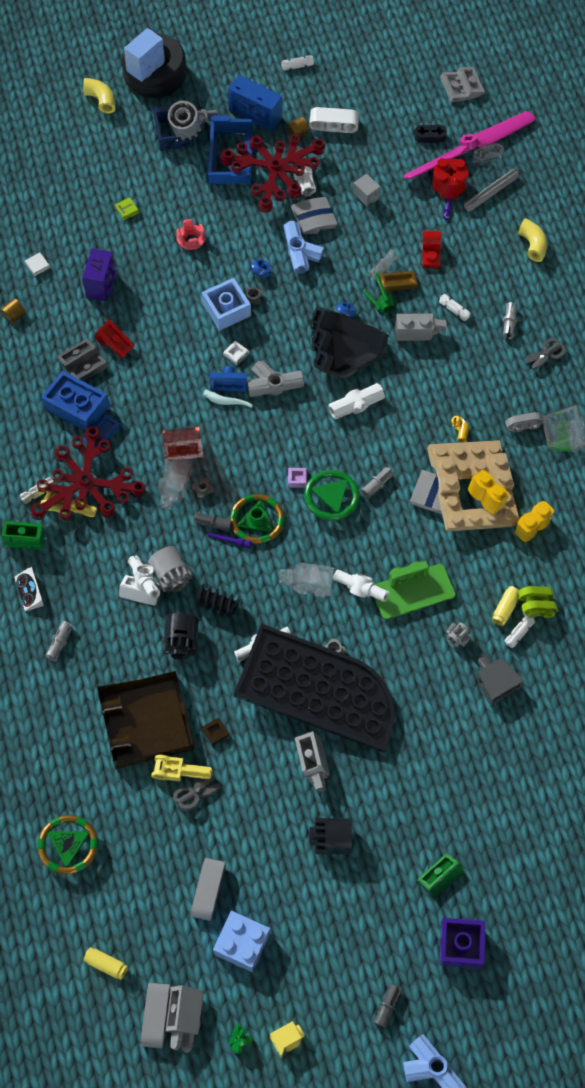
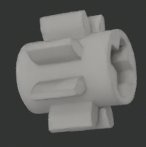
(458, 634)

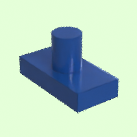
(228, 380)

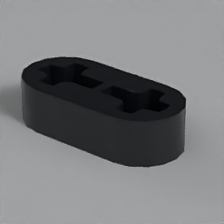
(430, 133)

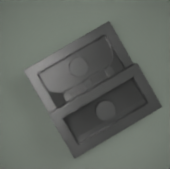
(82, 360)

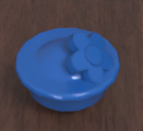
(261, 268)
(346, 309)

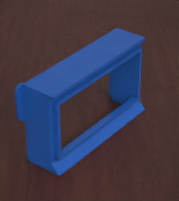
(224, 125)

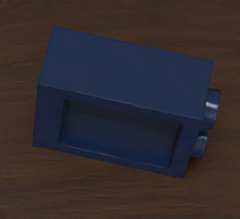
(169, 142)

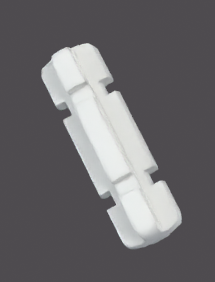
(297, 62)
(454, 307)
(33, 492)
(519, 631)

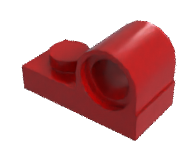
(431, 249)
(113, 337)

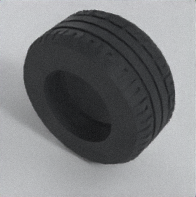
(163, 80)

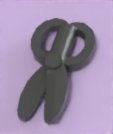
(541, 357)
(199, 791)

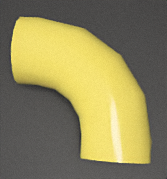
(102, 92)
(536, 238)

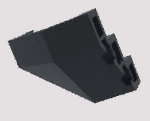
(344, 343)

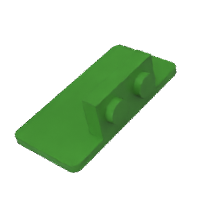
(414, 589)

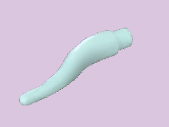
(214, 397)

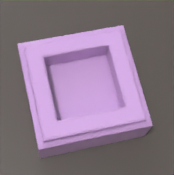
(297, 477)

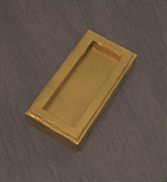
(399, 281)

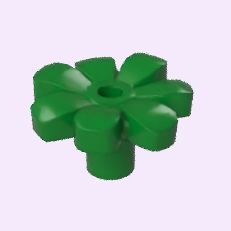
(239, 1039)

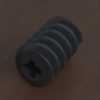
(217, 602)

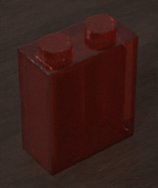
(182, 444)

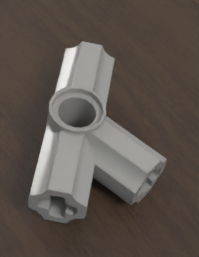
(266, 378)

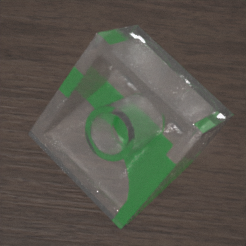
(565, 429)

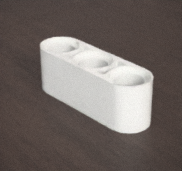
(334, 120)

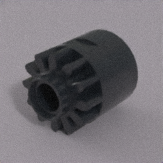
(181, 635)
(332, 836)

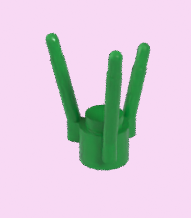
(385, 301)

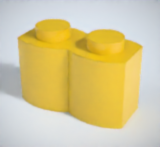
(491, 494)
(534, 521)

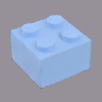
(144, 54)
(226, 304)
(241, 941)

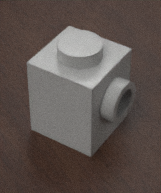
(366, 190)

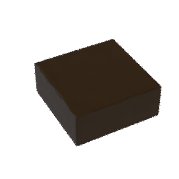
(215, 731)

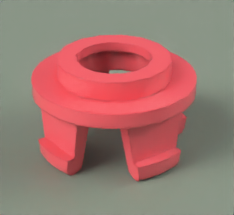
(191, 229)

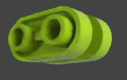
(538, 601)

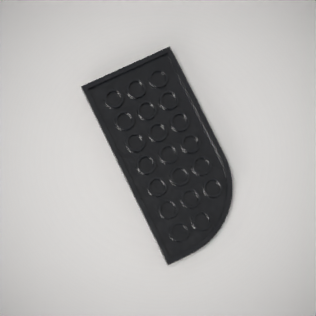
(317, 688)

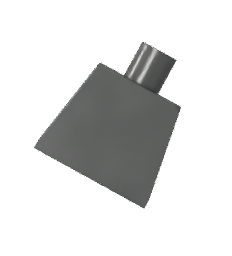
(497, 679)

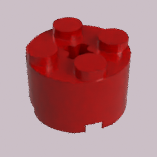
(450, 177)

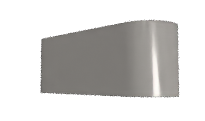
(208, 889)
(155, 1015)

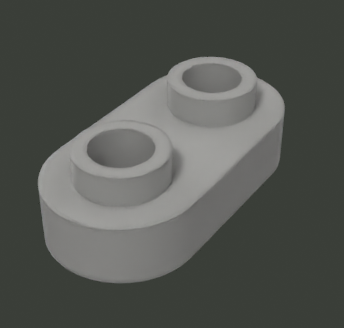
(524, 421)

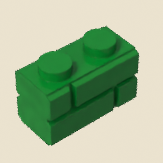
(23, 535)

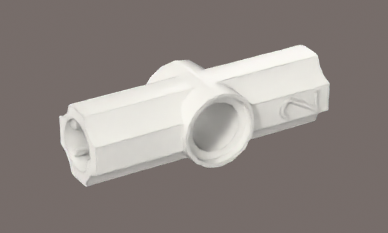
(306, 180)
(356, 401)

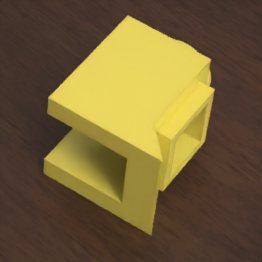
(287, 1038)

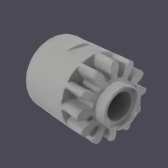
(184, 119)
(170, 569)

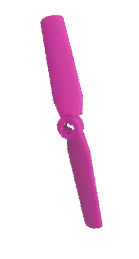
(479, 140)

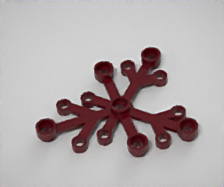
(275, 166)
(66, 492)

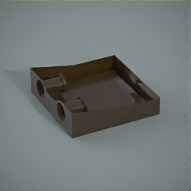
(145, 719)

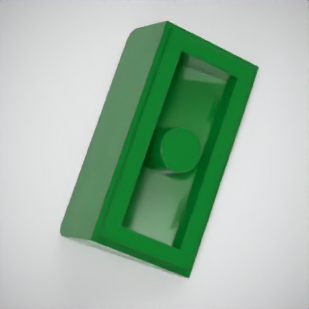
(440, 875)

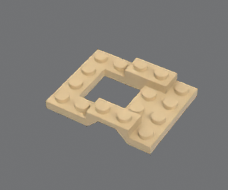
(463, 461)

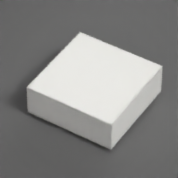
(37, 264)
(235, 353)

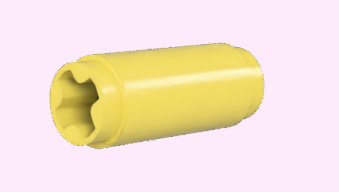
(506, 606)
(105, 963)

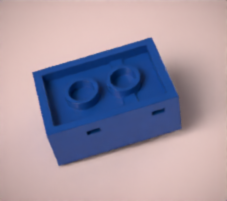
(255, 103)
(75, 401)

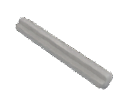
(491, 190)

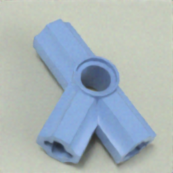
(305, 251)
(421, 1068)

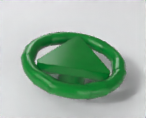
(331, 495)

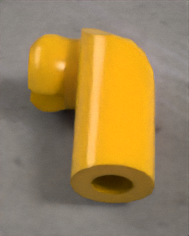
(462, 427)

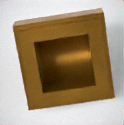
(298, 127)
(13, 311)

